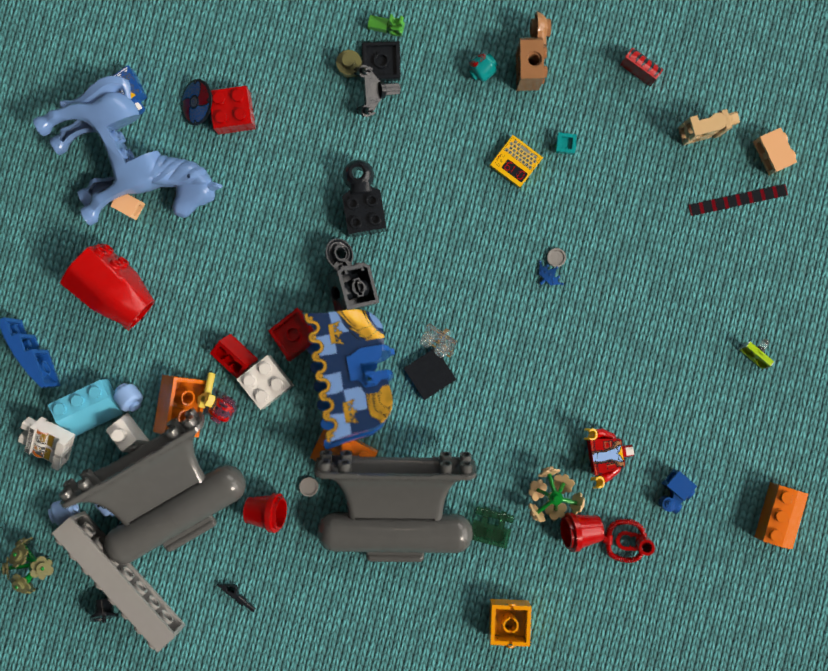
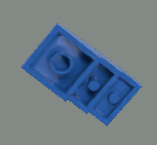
(27, 352)

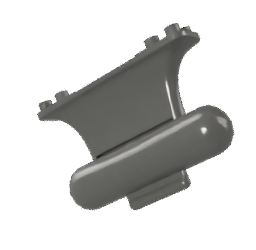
(158, 492)
(395, 505)

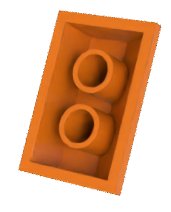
(175, 398)
(356, 447)
(781, 516)

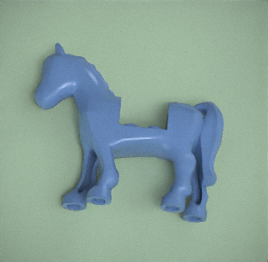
(105, 112)

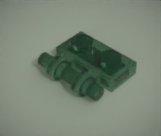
(491, 533)

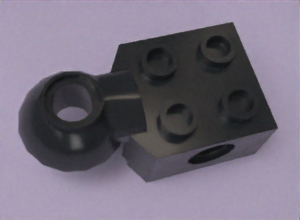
(362, 202)
(349, 284)

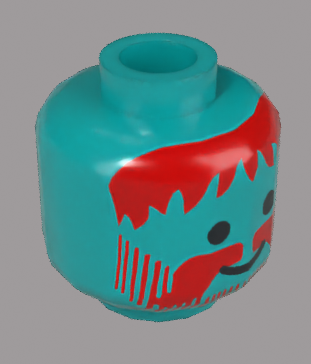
(483, 67)

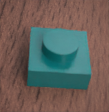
(566, 143)

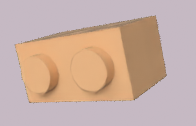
(775, 151)

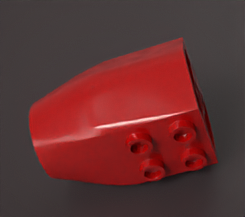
(108, 285)

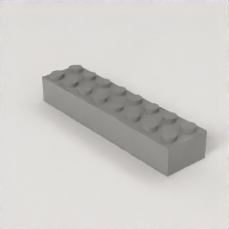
(120, 582)

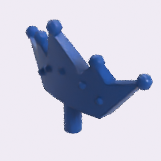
(548, 275)

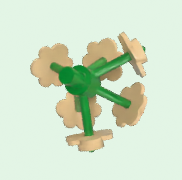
(554, 506)

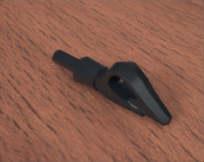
(235, 595)

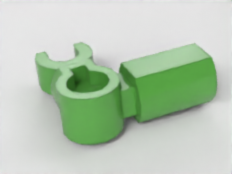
(393, 25)

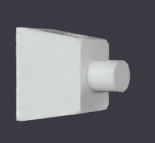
(126, 433)

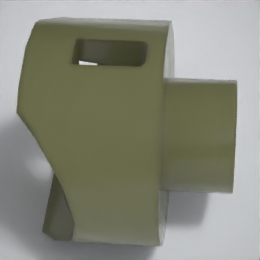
(347, 62)

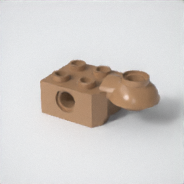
(531, 55)

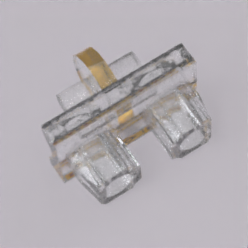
(439, 340)

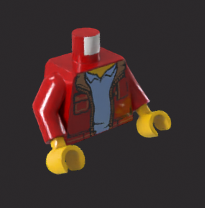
(605, 455)

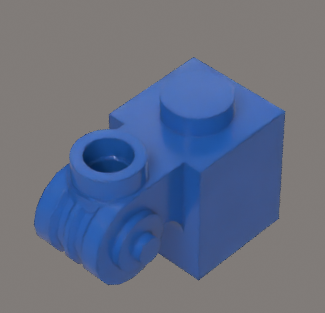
(680, 490)

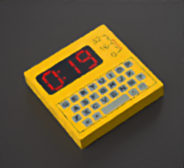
(516, 161)

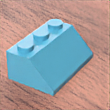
(86, 408)

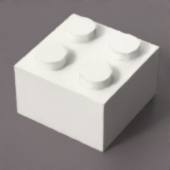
(265, 382)

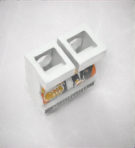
(47, 441)

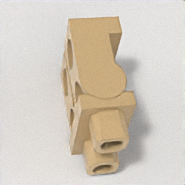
(697, 130)

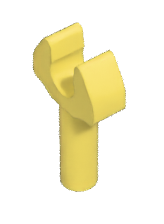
(207, 398)

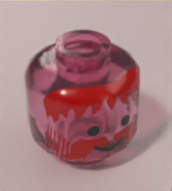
(222, 409)

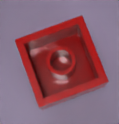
(232, 110)

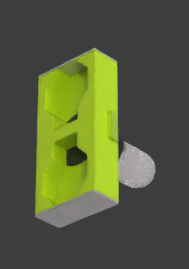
(757, 353)

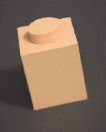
(128, 205)

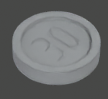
(556, 257)
(308, 486)

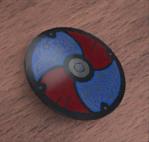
(196, 102)

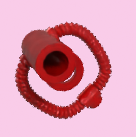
(643, 542)

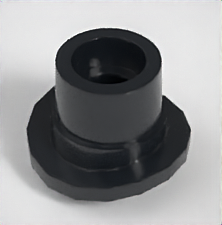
(102, 611)

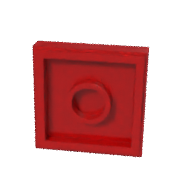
(292, 334)

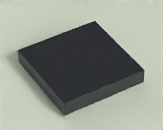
(383, 59)
(429, 374)

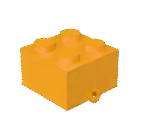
(509, 622)

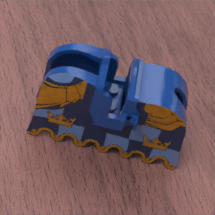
(343, 358)

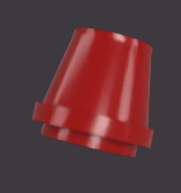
(266, 511)
(581, 531)

